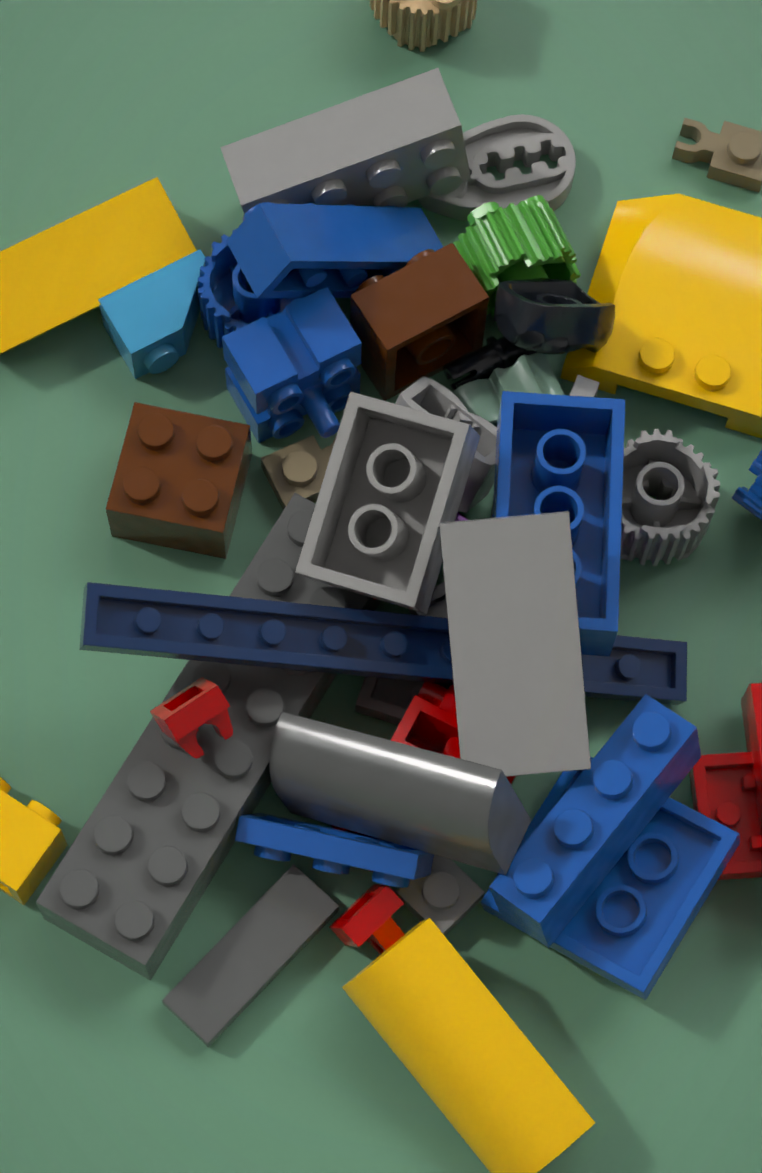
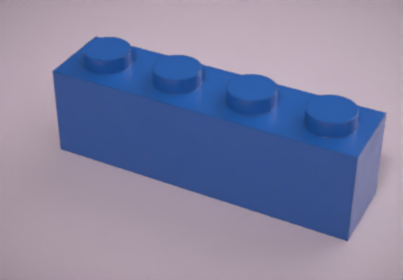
(313, 246)
(597, 820)

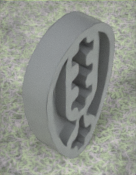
(499, 145)

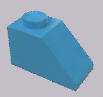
(155, 316)

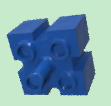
(294, 368)

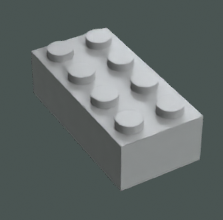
(358, 152)

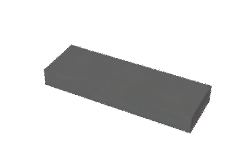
(250, 955)

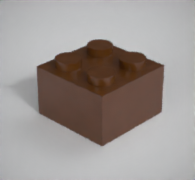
(418, 319)
(179, 480)

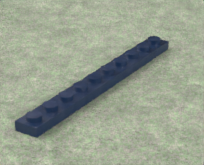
(337, 640)

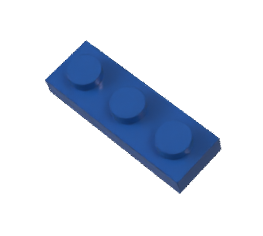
(333, 849)

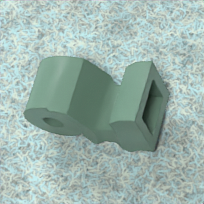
(526, 375)

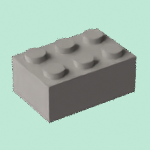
(383, 501)

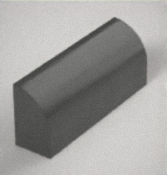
(397, 792)

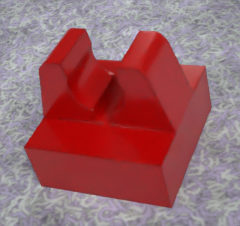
(189, 709)
(370, 920)

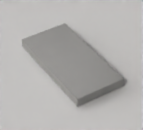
(516, 643)

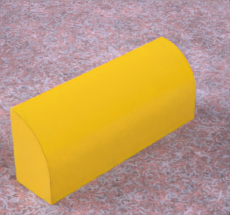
(86, 258)
(468, 1053)

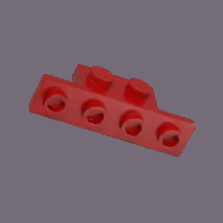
(730, 790)

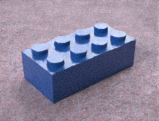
(569, 458)

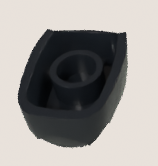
(552, 316)

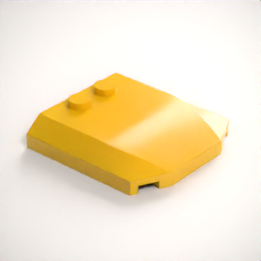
(684, 307)

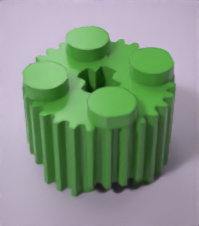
(516, 245)

